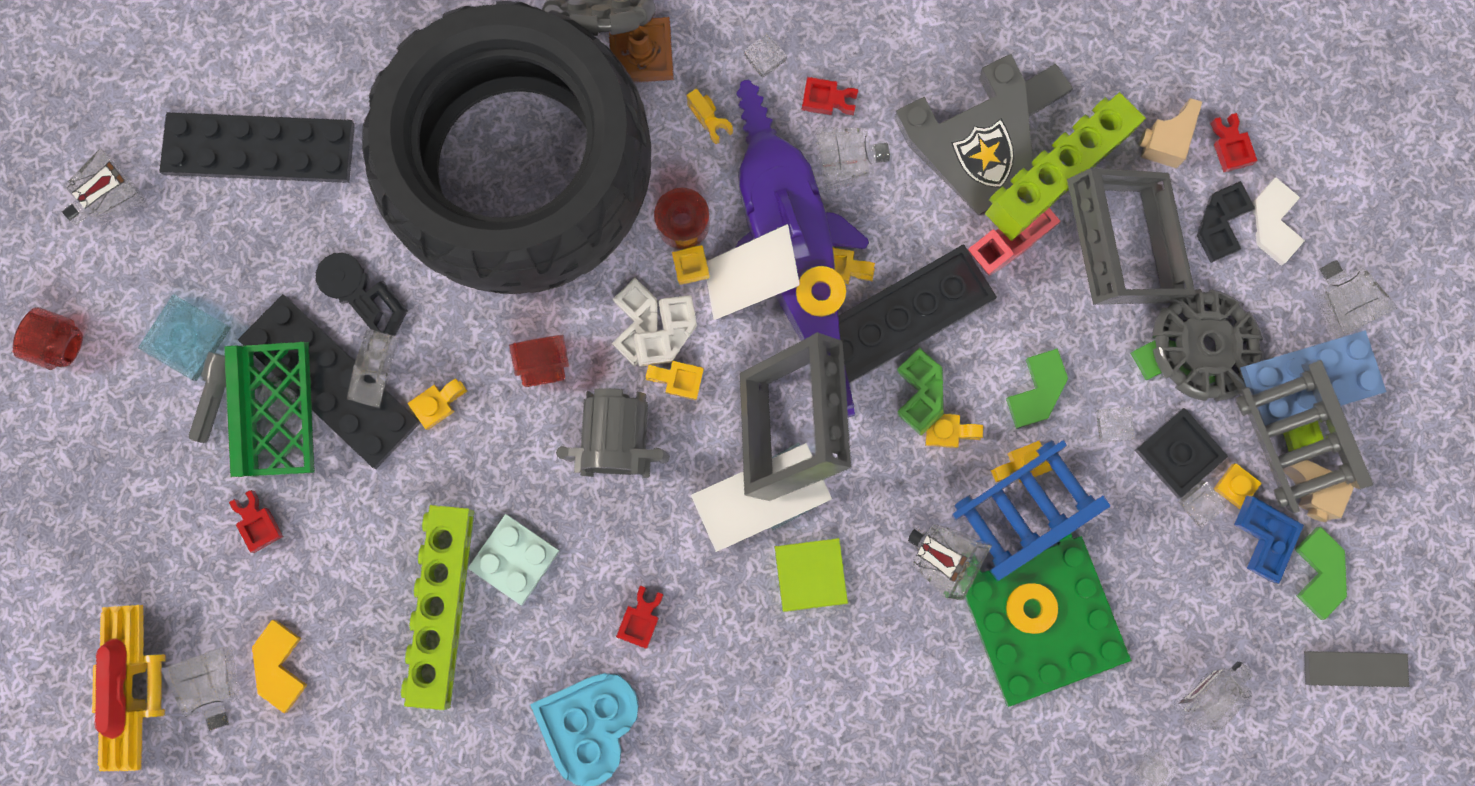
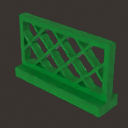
(243, 404)

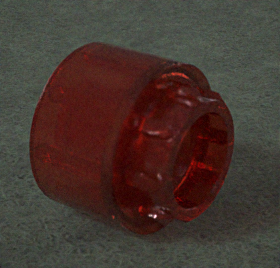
(682, 201)
(47, 339)
(539, 360)

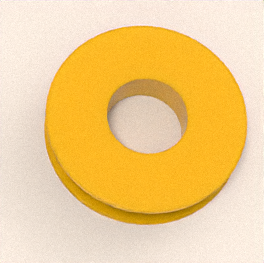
(827, 276)
(1048, 605)

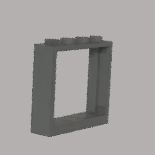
(1099, 242)
(829, 418)

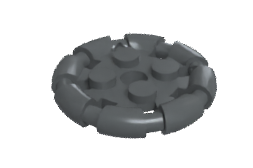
(605, 15)
(1191, 349)

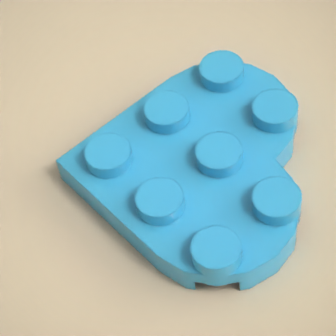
(585, 726)

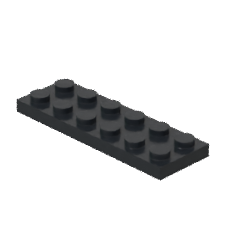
(257, 147)
(912, 311)
(365, 428)

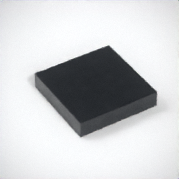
(1181, 453)

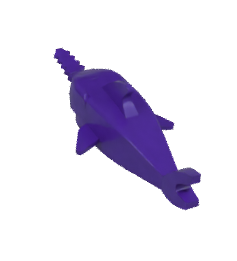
(781, 190)

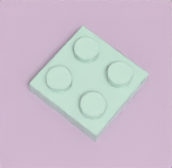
(513, 559)

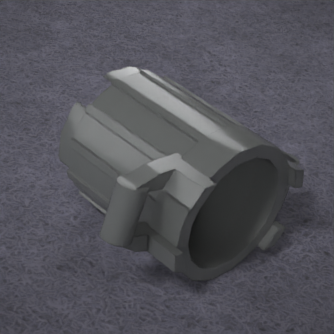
(613, 436)

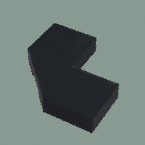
(1214, 228)

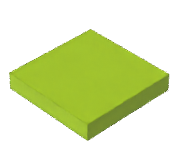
(811, 575)

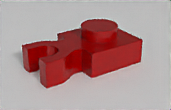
(822, 97)
(1232, 148)
(258, 525)
(638, 622)

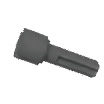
(215, 377)

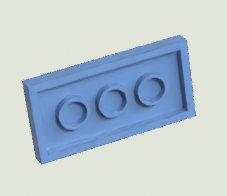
(1347, 363)

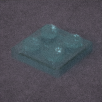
(184, 337)

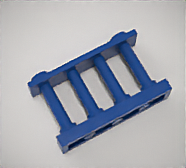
(1031, 542)

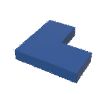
(1276, 537)

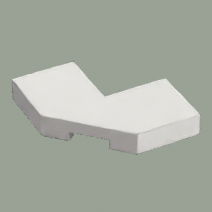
(1273, 234)
(643, 310)
(663, 345)

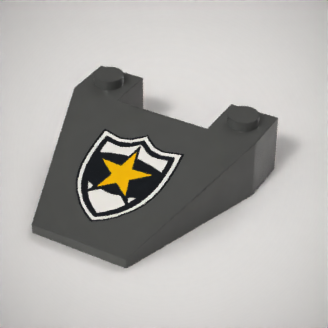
(980, 146)

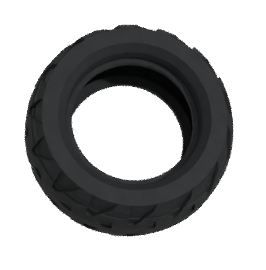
(482, 55)

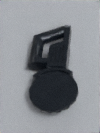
(343, 279)

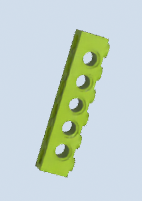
(1100, 134)
(443, 658)

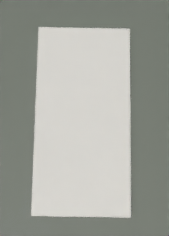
(752, 272)
(735, 517)

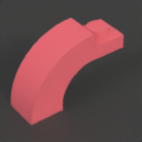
(997, 250)

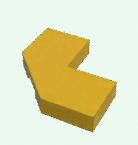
(272, 679)

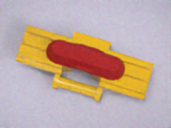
(116, 711)

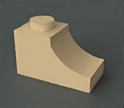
(1170, 140)
(1323, 504)

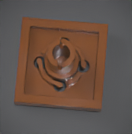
(640, 45)

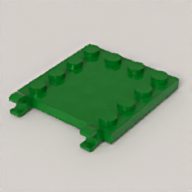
(1073, 648)

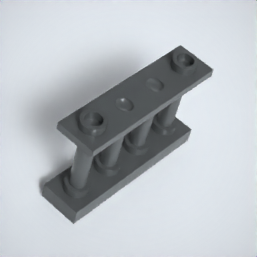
(1326, 409)

